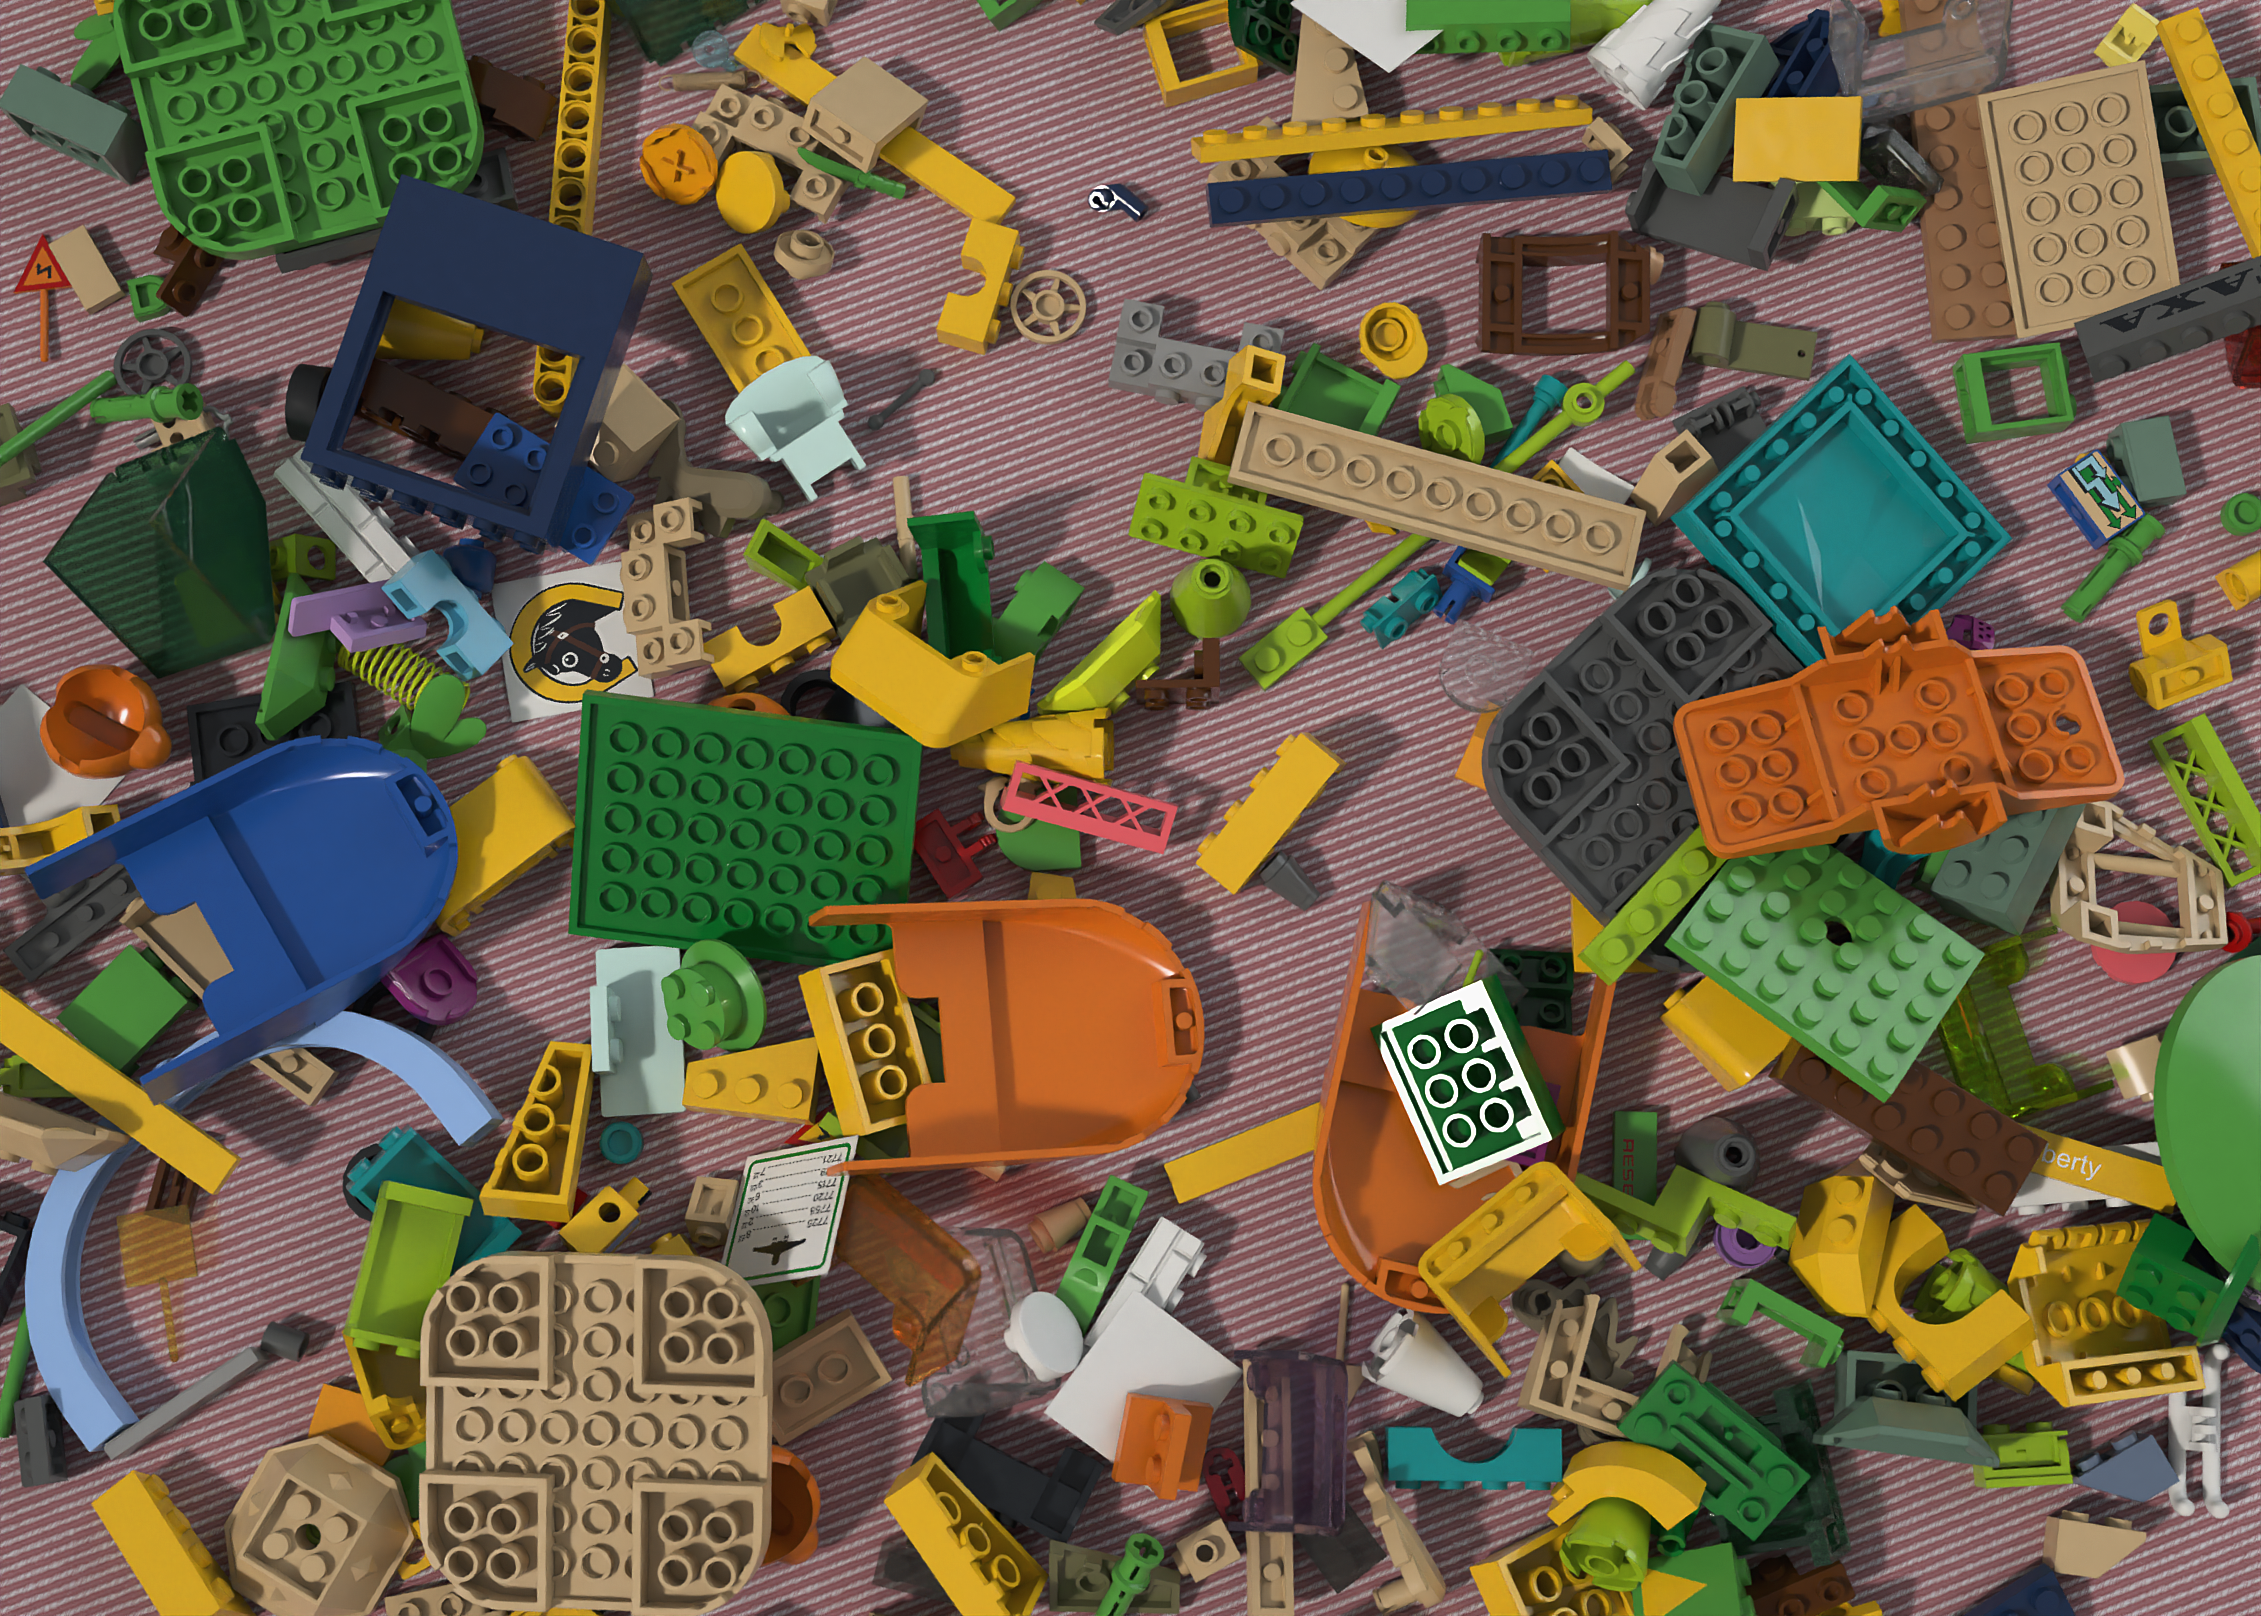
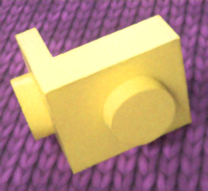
(2128, 37)

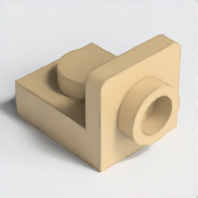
(711, 1210)

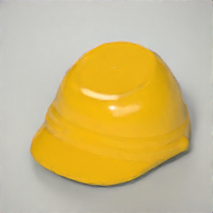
(1393, 340)

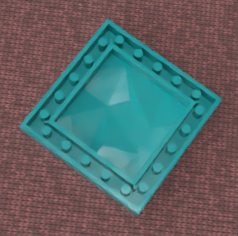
(1840, 516)

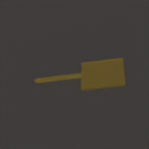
(158, 1249)

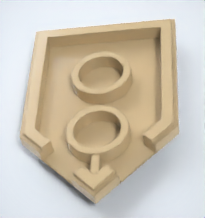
(1910, 1182)

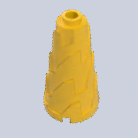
(1064, 742)

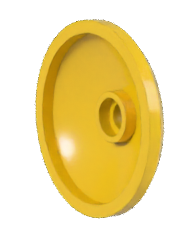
(1366, 159)

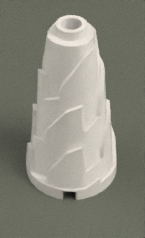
(1650, 47)

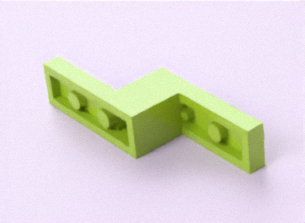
(1684, 1209)

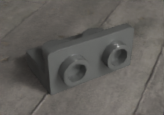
(40, 1441)

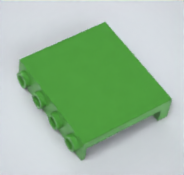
(1491, 25)

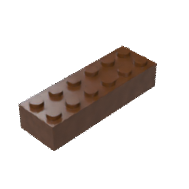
(1925, 1125)

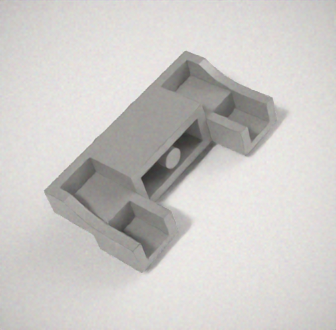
(1173, 368)

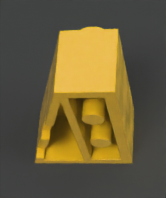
(758, 1083)

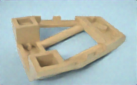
(2074, 889)

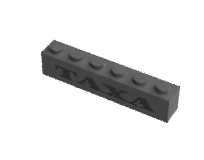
(2172, 321)

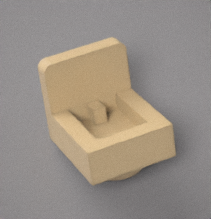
(1608, 137)

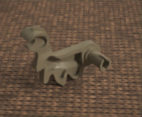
(1603, 1355)

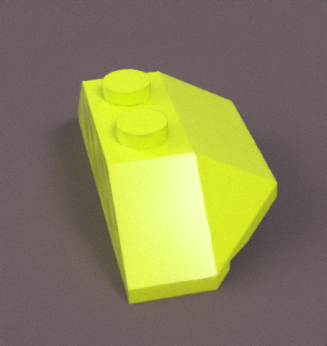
(1113, 666)

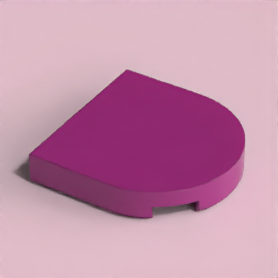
(434, 982)

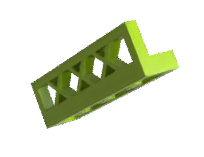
(2223, 785)

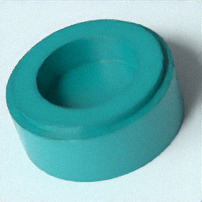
(621, 1143)

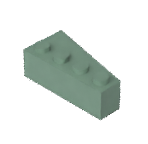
(1701, 128)

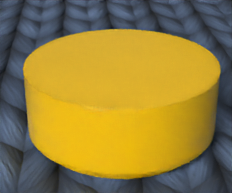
(2013, 1379)

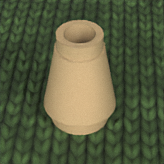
(1058, 1225)

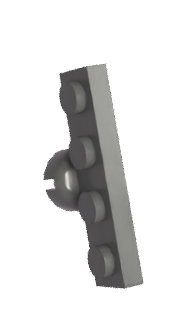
(72, 920)

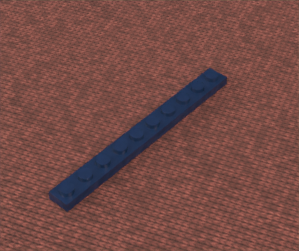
(1408, 188)

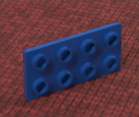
(507, 467)

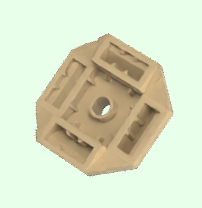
(360, 1522)

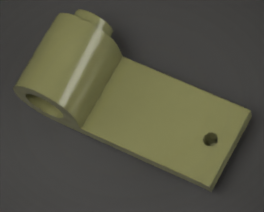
(1748, 346)

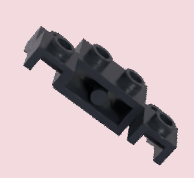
(1010, 1485)

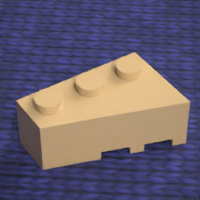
(1325, 78)

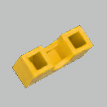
(971, 319)
(802, 631)

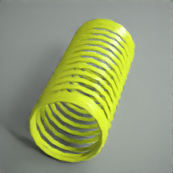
(343, 662)

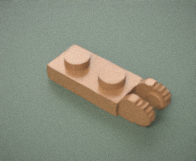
(1664, 363)

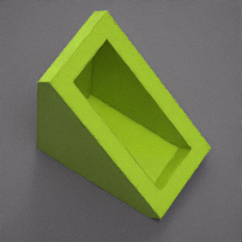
(780, 556)

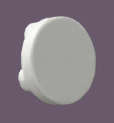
(1045, 1335)

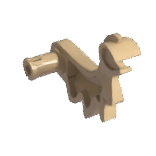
(1420, 1574)

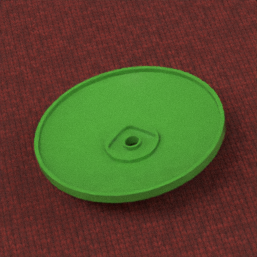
(2212, 1109)

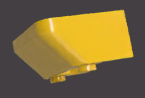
(916, 685)
(1511, 1242)

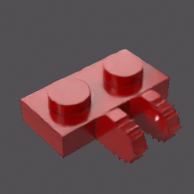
(945, 855)

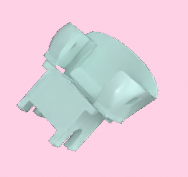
(795, 418)

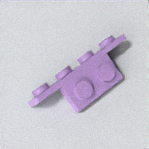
(356, 615)

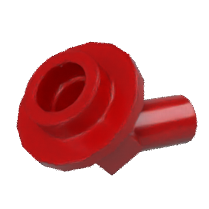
(2240, 931)

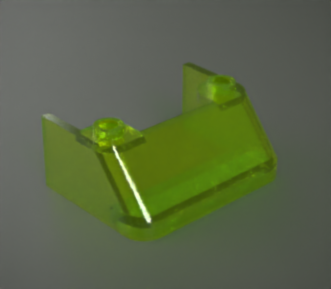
(1989, 1043)

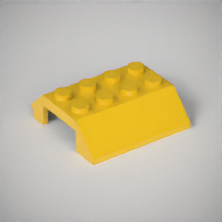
(2088, 1337)

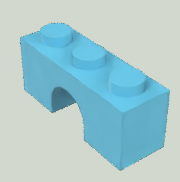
(473, 637)

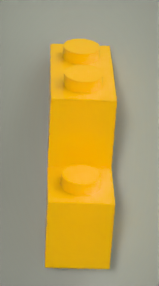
(1252, 377)

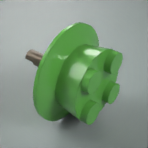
(716, 998)

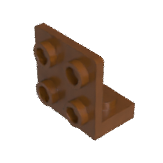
(1195, 693)

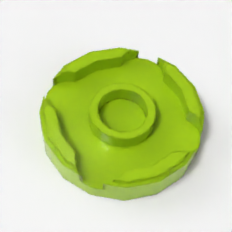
(1452, 429)

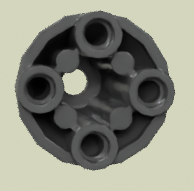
(1705, 1148)

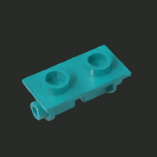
(1416, 596)

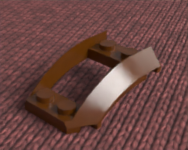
(1501, 292)

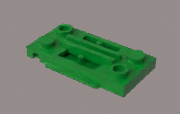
(1722, 1443)

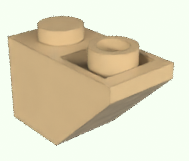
(1673, 477)
(2085, 1547)

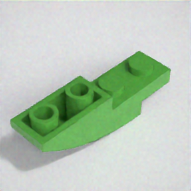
(1100, 1248)

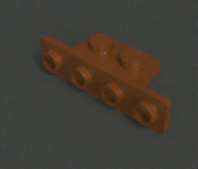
(190, 271)
(1783, 1592)

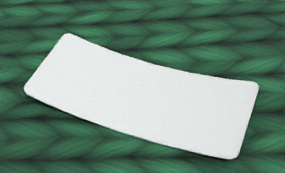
(1594, 479)

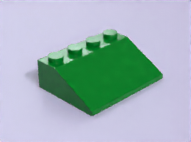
(1468, 1080)

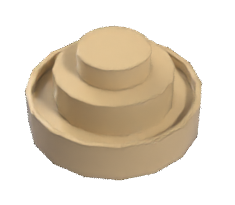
(804, 254)

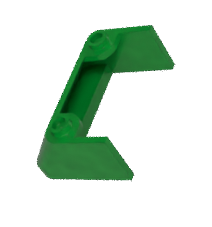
(957, 583)

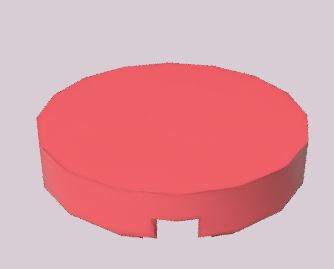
(2135, 968)

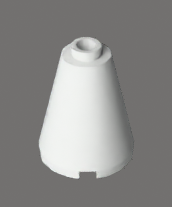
(1422, 1365)

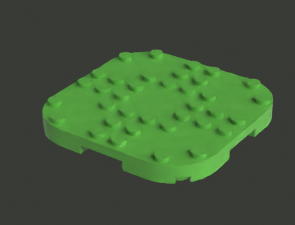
(296, 113)

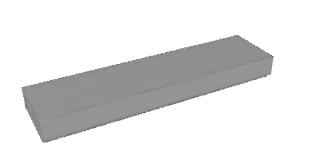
(186, 1403)

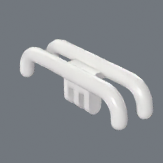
(2198, 1431)

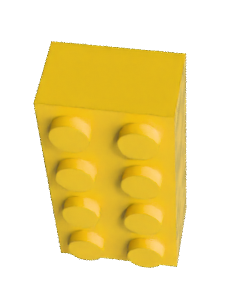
(865, 1041)

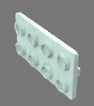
(630, 1039)

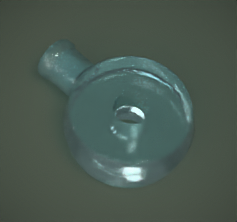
(721, 51)

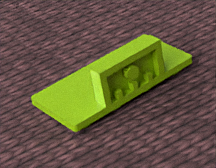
(1216, 519)

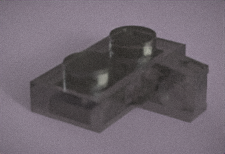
(904, 1570)

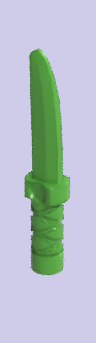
(856, 176)

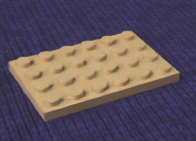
(2077, 195)

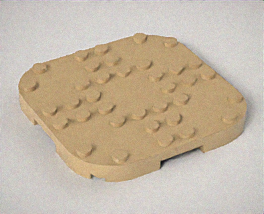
(596, 1432)

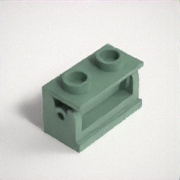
(2147, 461)

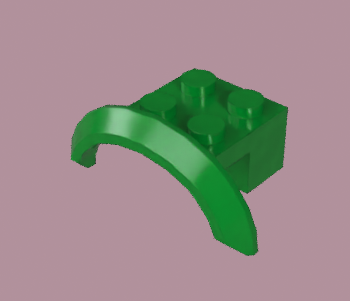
(2179, 1292)

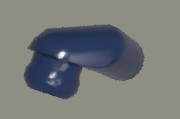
(1117, 197)

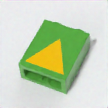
(1695, 1584)

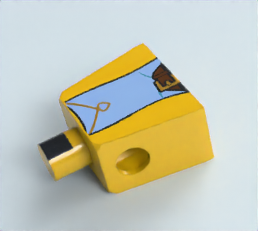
(591, 1234)

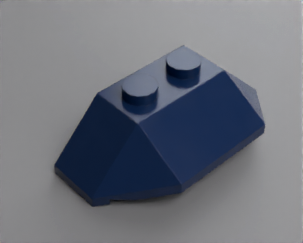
(1804, 61)

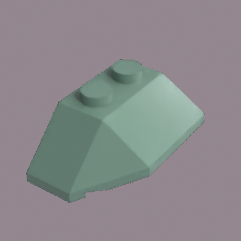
(1907, 1429)

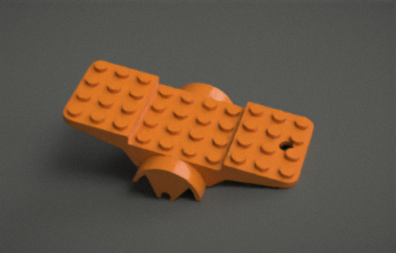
(1895, 740)

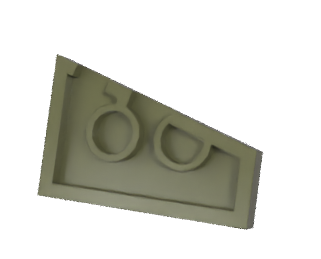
(1083, 1576)

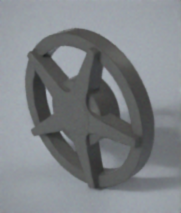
(152, 364)

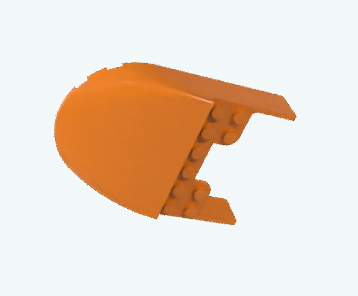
(1055, 1024)
(1369, 1167)

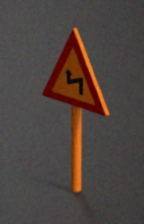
(42, 275)

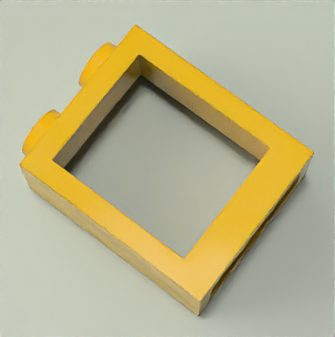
(1186, 21)

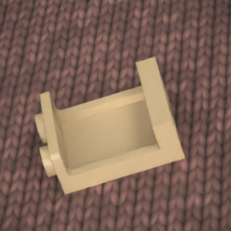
(863, 112)

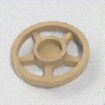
(1048, 307)

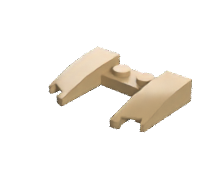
(1554, 1378)

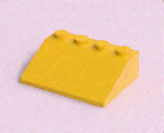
(1535, 1582)

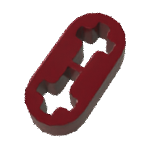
(1216, 1486)

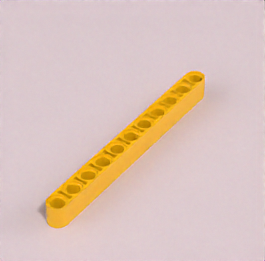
(570, 145)

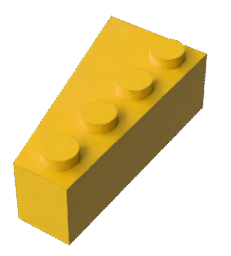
(1269, 811)
(543, 1154)
(964, 1543)
(166, 1551)

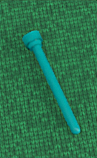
(1547, 396)

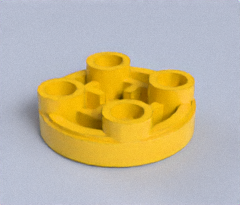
(751, 192)

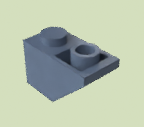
(2129, 1470)

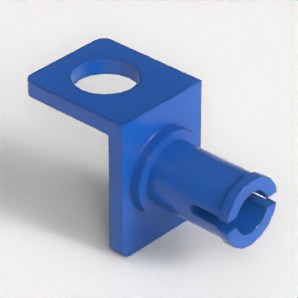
(1461, 590)

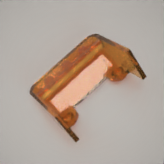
(913, 1266)

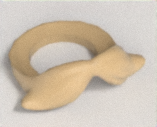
(992, 790)

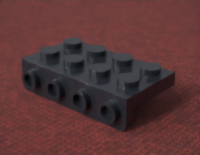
(227, 733)

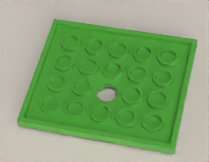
(1851, 1004)

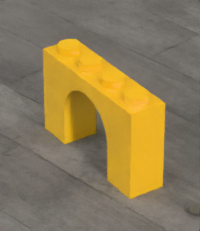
(1953, 1353)

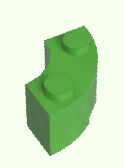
(1035, 613)

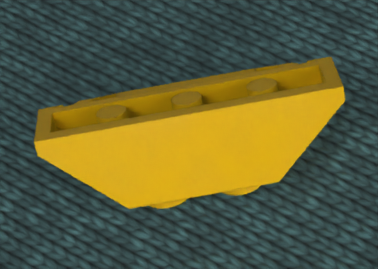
(1842, 1239)

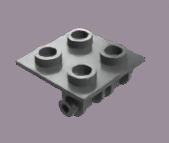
(1724, 424)

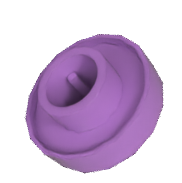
(1740, 1247)

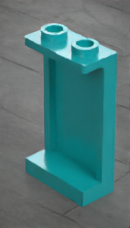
(414, 1162)

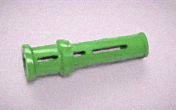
(158, 404)
(2123, 552)
(1123, 1569)

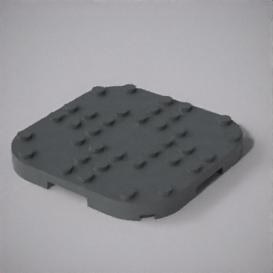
(1590, 748)

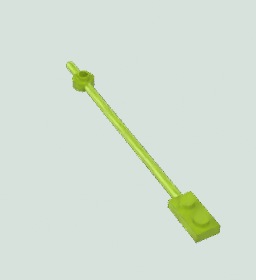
(1303, 634)

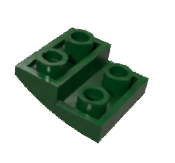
(1264, 32)
(1549, 987)

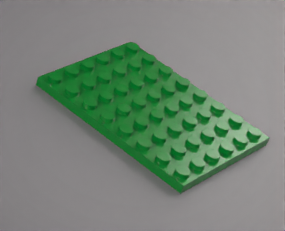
(738, 827)

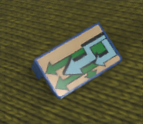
(2096, 499)

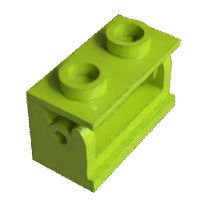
(2025, 1457)

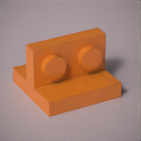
(1162, 1443)

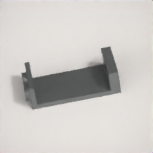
(1727, 221)

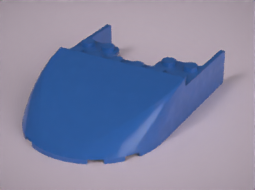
(308, 870)

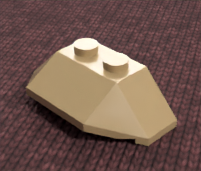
(52, 1137)

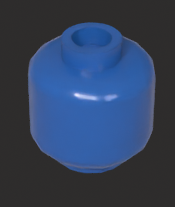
(472, 565)

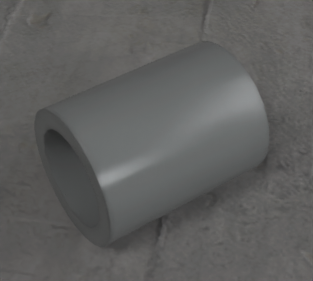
(285, 1341)

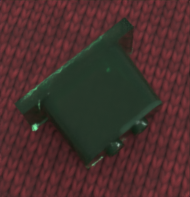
(1815, 1511)

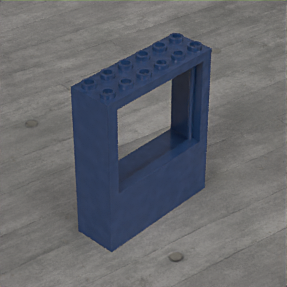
(504, 277)

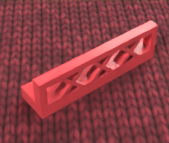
(1081, 818)

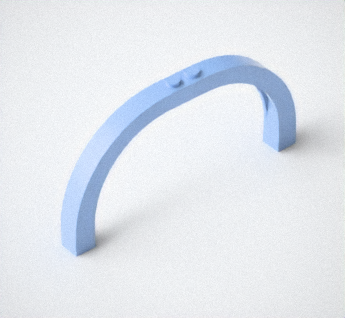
(57, 1240)

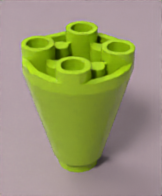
(1206, 609)

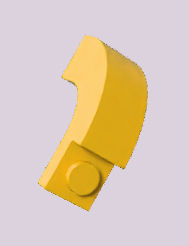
(33, 842)
(1629, 1472)

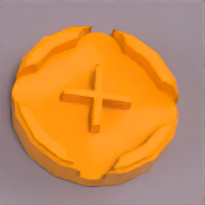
(678, 164)

